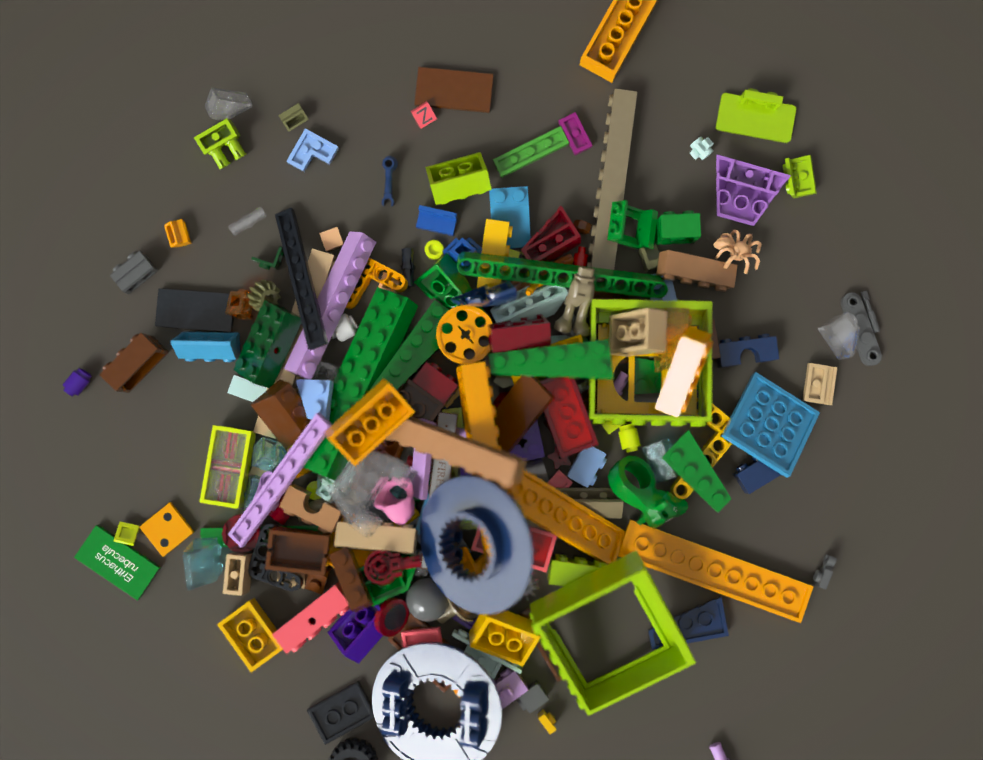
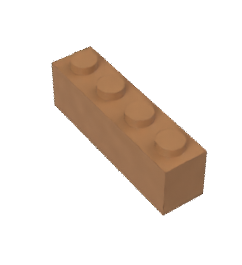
(697, 270)

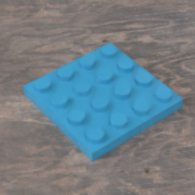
(770, 424)

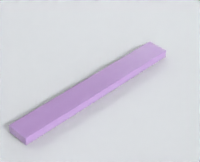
(280, 480)

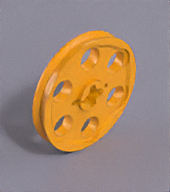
(455, 335)

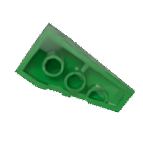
(445, 282)

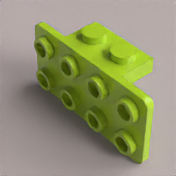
(756, 115)

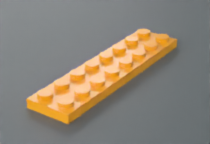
(567, 518)

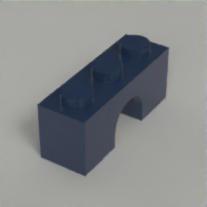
(763, 348)

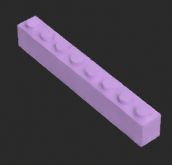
(333, 300)

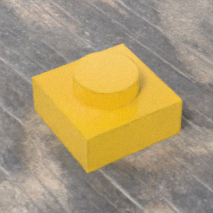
(547, 721)

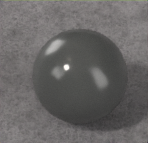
(426, 600)

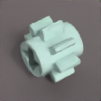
(701, 148)

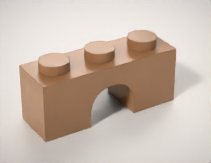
(297, 503)

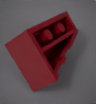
(553, 238)
(519, 335)

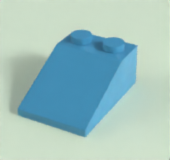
(513, 206)

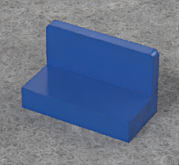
(436, 220)

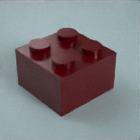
(436, 383)

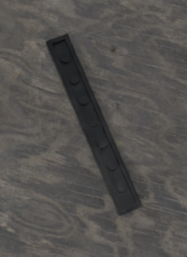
(301, 279)

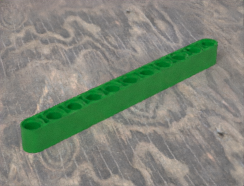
(554, 269)

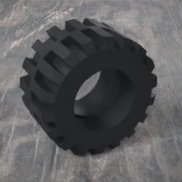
(353, 749)

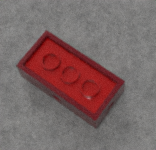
(568, 417)

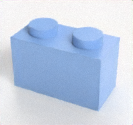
(586, 466)

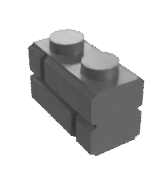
(133, 272)

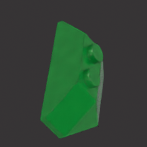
(382, 592)

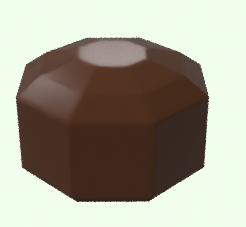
(582, 226)

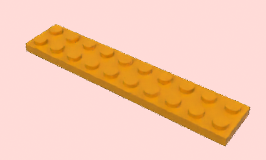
(717, 571)

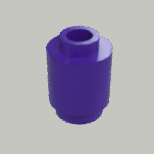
(76, 382)

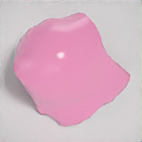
(396, 509)

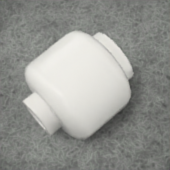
(345, 328)

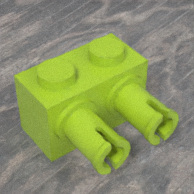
(218, 136)

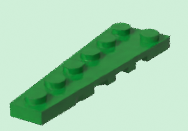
(417, 347)
(574, 360)

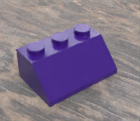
(356, 633)

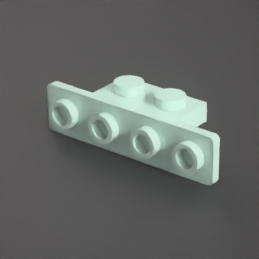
(489, 662)

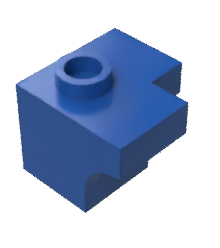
(459, 246)

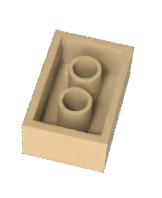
(638, 332)

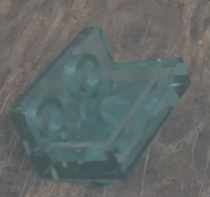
(652, 455)

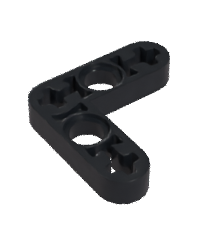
(265, 575)

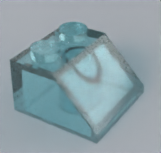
(202, 562)

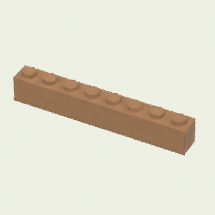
(460, 451)

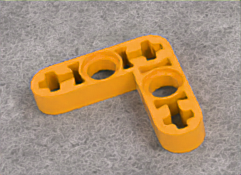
(373, 273)

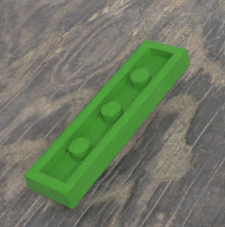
(530, 152)

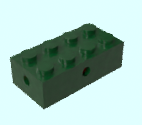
(267, 344)

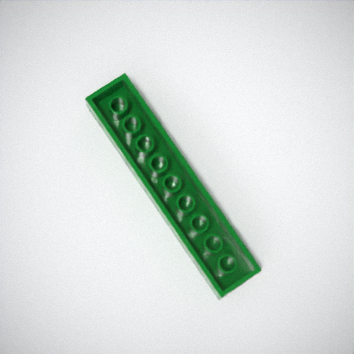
(366, 358)

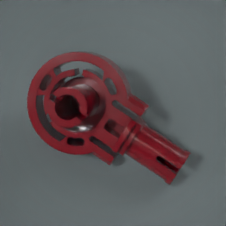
(390, 567)

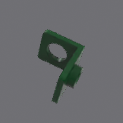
(267, 265)

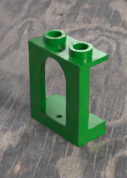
(645, 228)

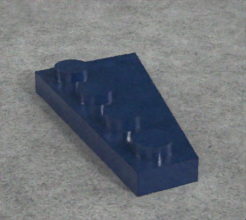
(698, 624)

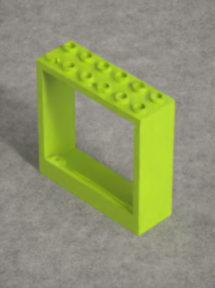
(634, 675)

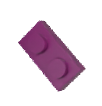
(575, 133)

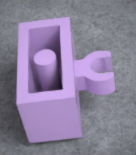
(510, 686)

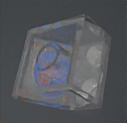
(841, 335)

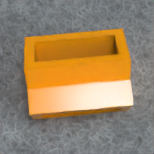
(177, 233)

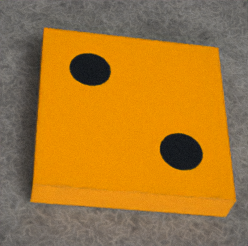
(166, 529)

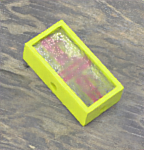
(227, 467)

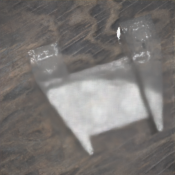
(361, 484)

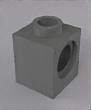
(533, 697)

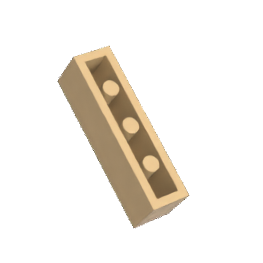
(386, 538)

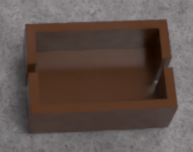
(133, 362)
(298, 550)

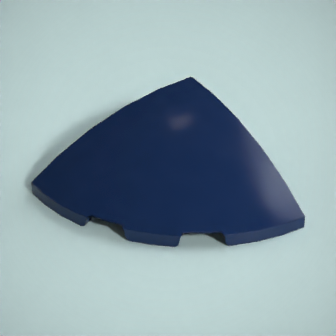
(487, 296)

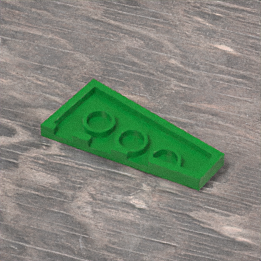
(645, 377)
(693, 467)

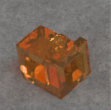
(238, 305)

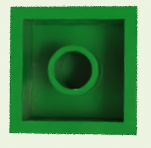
(678, 228)

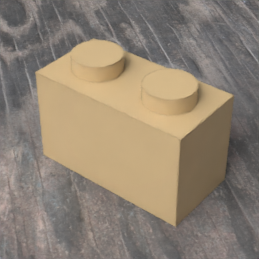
(237, 578)

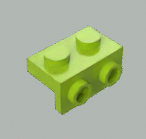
(802, 176)

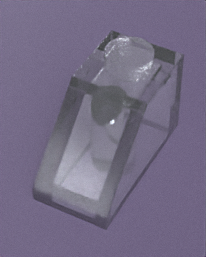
(226, 103)

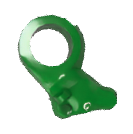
(655, 504)

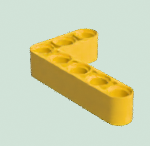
(708, 449)

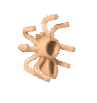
(737, 250)

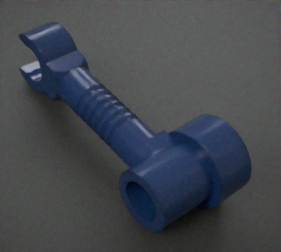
(388, 178)

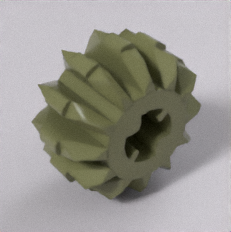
(263, 291)

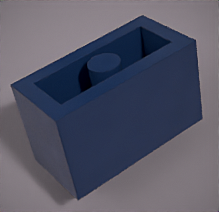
(754, 475)

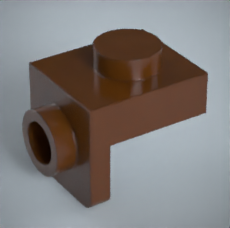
(317, 582)

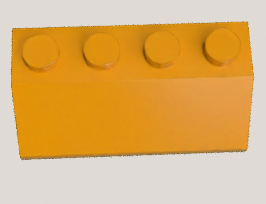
(369, 422)

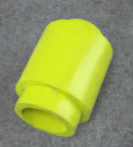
(629, 438)

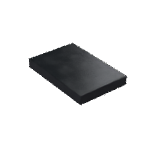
(341, 712)

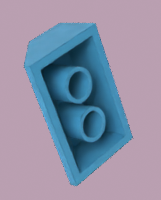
(207, 346)

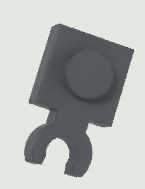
(823, 575)

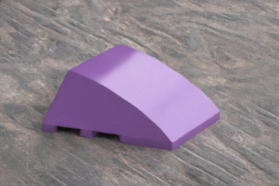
(745, 189)

